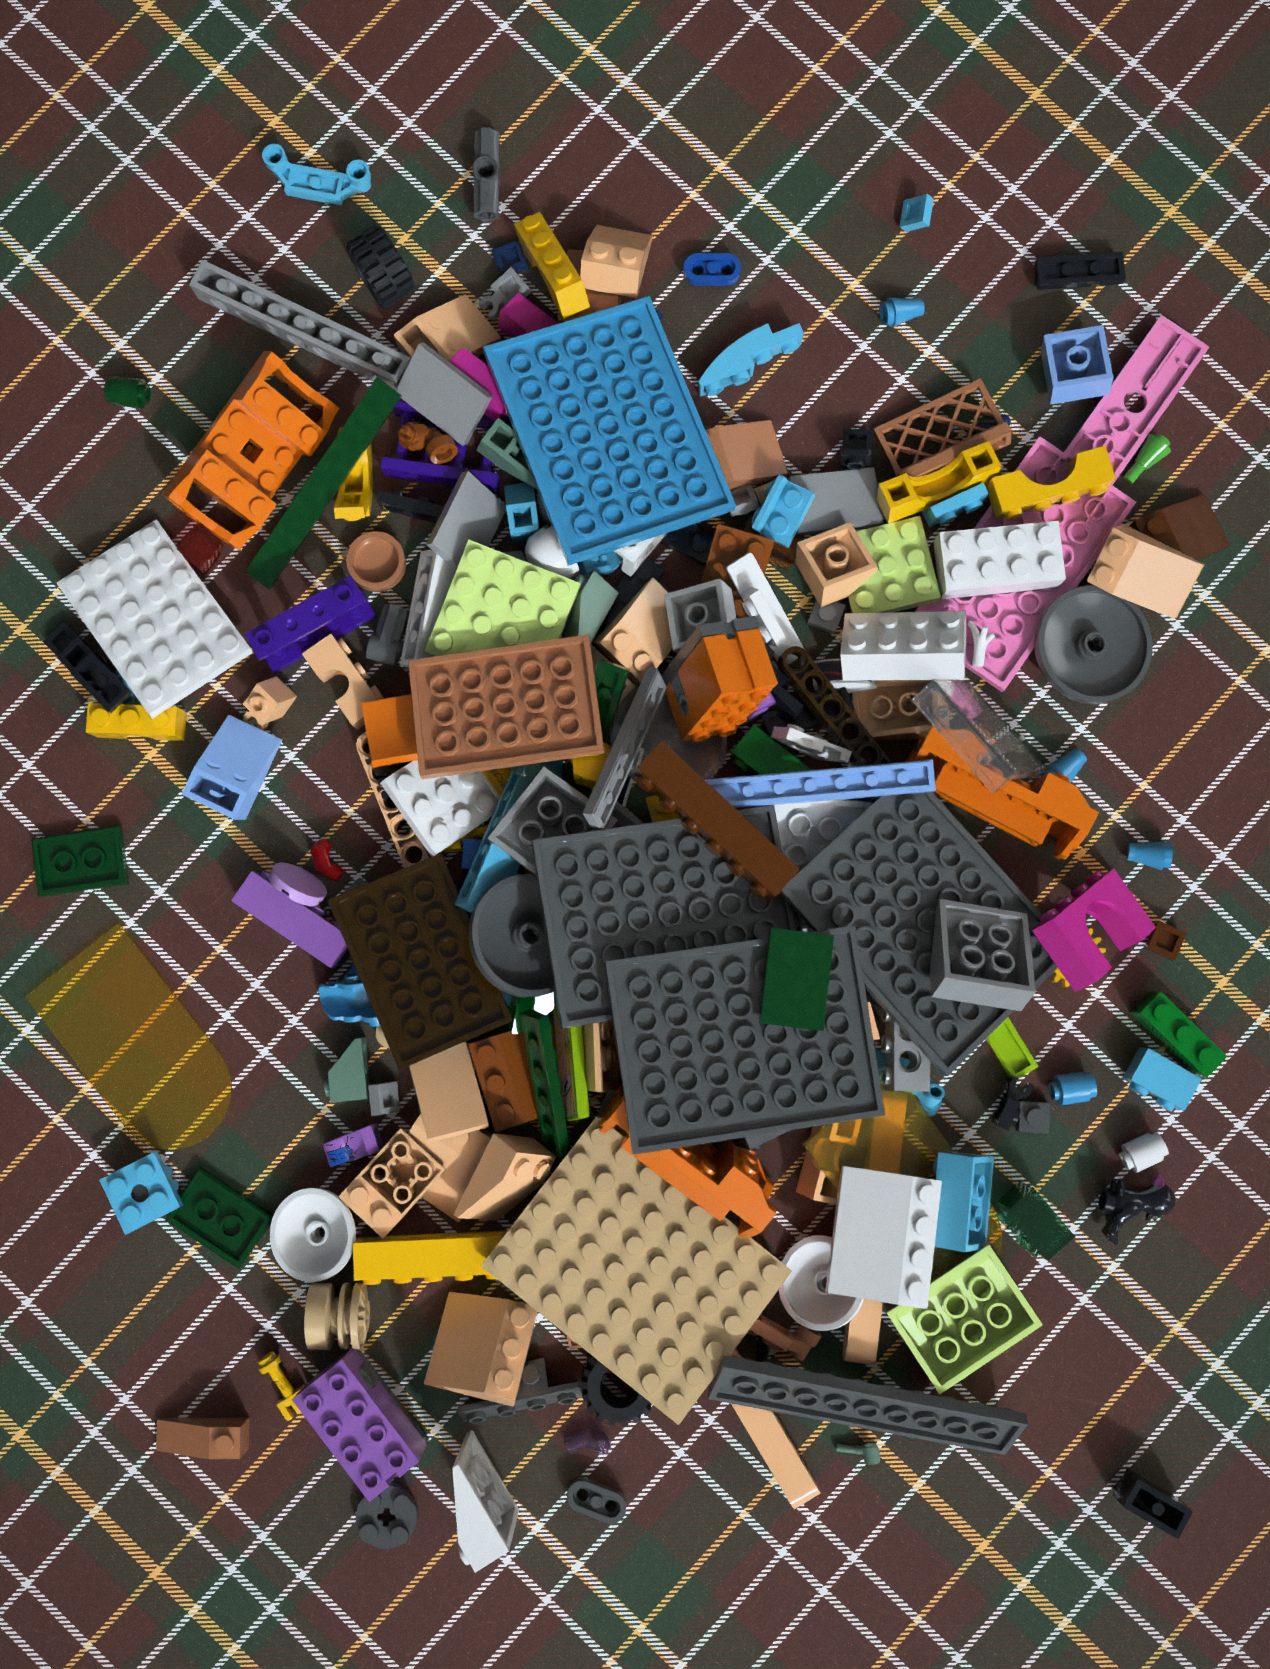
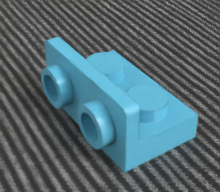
(782, 511)

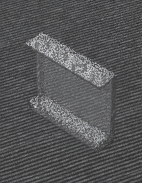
(977, 733)

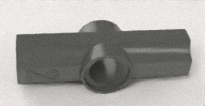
(486, 160)

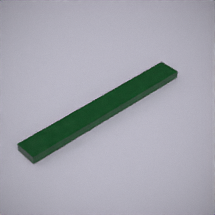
(323, 483)

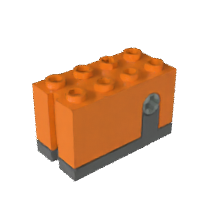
(718, 678)

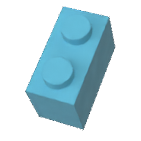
(1162, 1079)

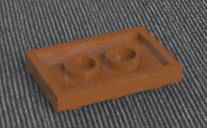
(727, 547)

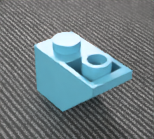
(521, 511)

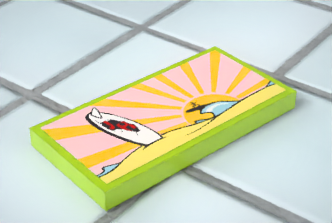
(571, 1069)

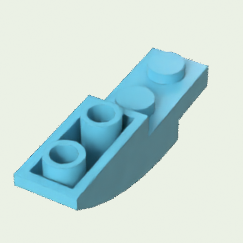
(737, 361)

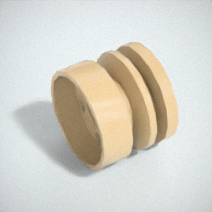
(336, 1316)

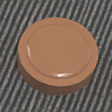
(376, 561)

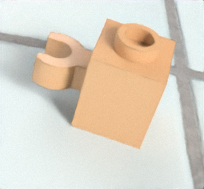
(268, 702)

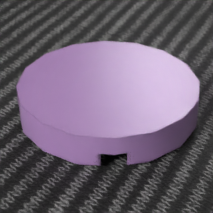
(299, 883)

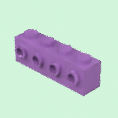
(294, 921)

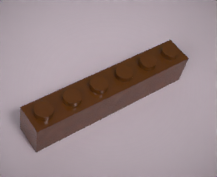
(715, 821)

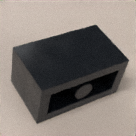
(1152, 1503)

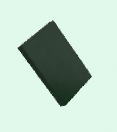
(80, 861)
(796, 979)
(220, 1218)

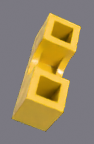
(135, 721)

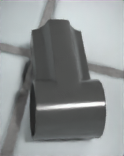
(386, 643)

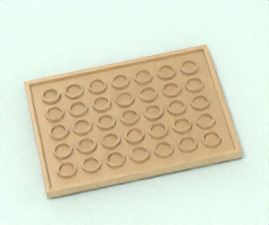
(636, 1272)

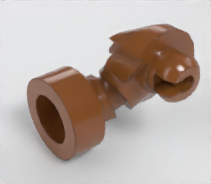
(438, 446)

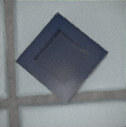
(509, 256)

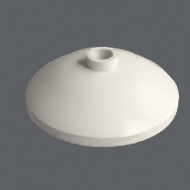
(297, 1238)
(805, 1287)

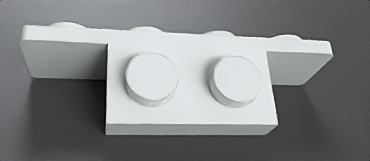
(763, 604)

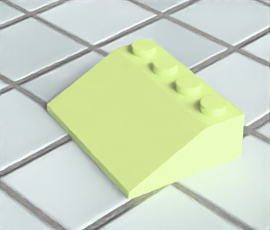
(968, 1321)

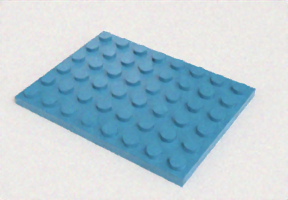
(608, 430)

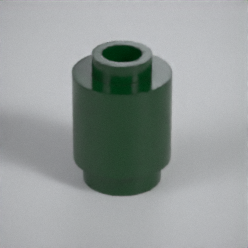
(127, 392)

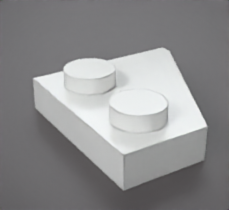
(810, 744)

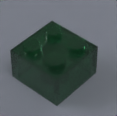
(1033, 1219)

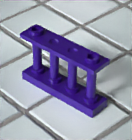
(426, 471)
(291, 633)

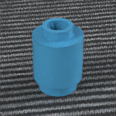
(1073, 1088)

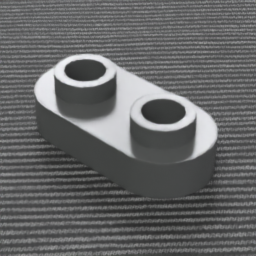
(595, 1502)

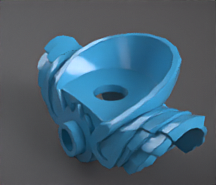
(347, 1000)

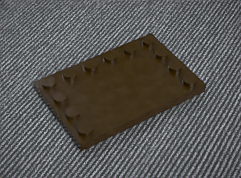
(418, 961)

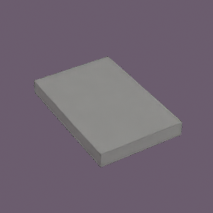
(443, 394)
(840, 499)
(468, 515)

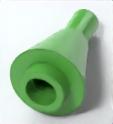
(1151, 452)

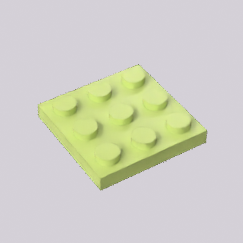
(903, 572)

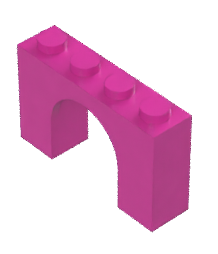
(515, 319)
(1066, 934)

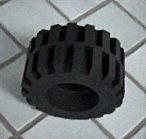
(380, 266)
(608, 1406)

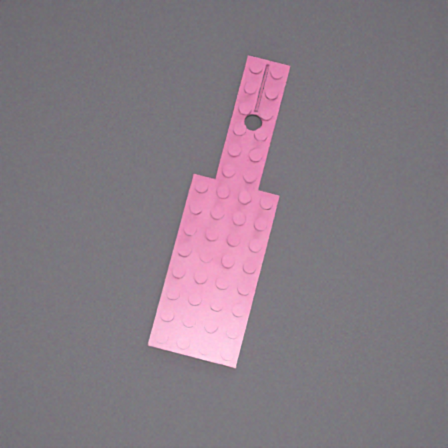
(1090, 519)

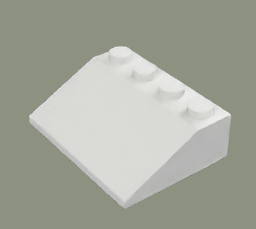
(883, 1237)
(482, 1505)

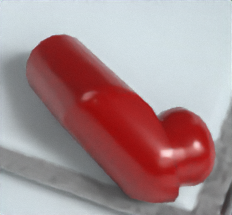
(322, 862)

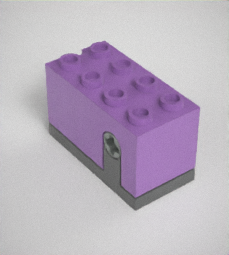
(361, 1422)

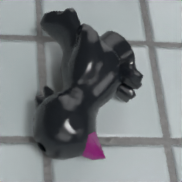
(1125, 1204)

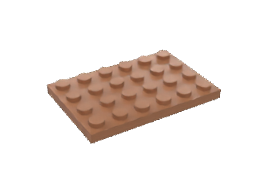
(505, 707)

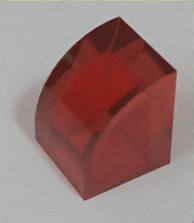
(201, 548)

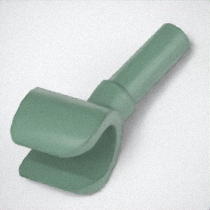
(869, 1450)

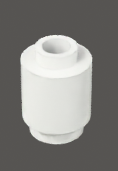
(1143, 1152)

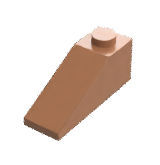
(203, 1437)

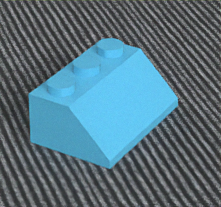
(963, 1200)

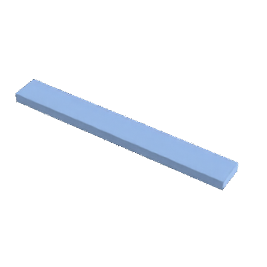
(827, 784)

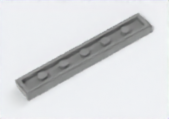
(624, 750)

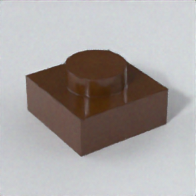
(1165, 940)

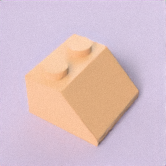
(834, 563)

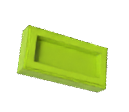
(1011, 1050)

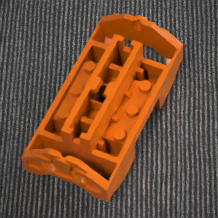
(251, 478)
(1017, 808)
(711, 1180)

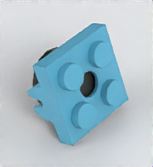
(142, 1192)

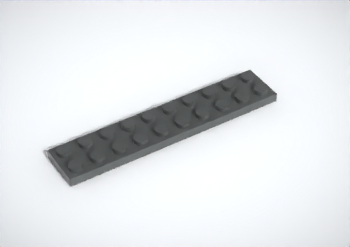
(866, 1405)

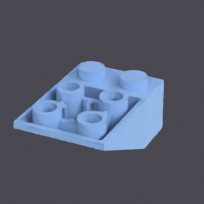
(232, 768)

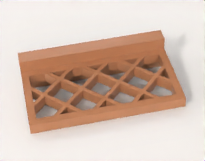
(998, 435)

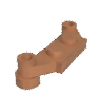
(777, 1336)

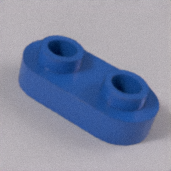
(711, 266)

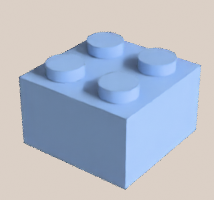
(1076, 364)

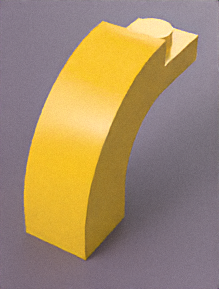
(356, 492)

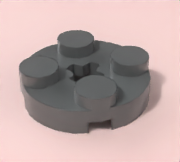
(396, 1532)

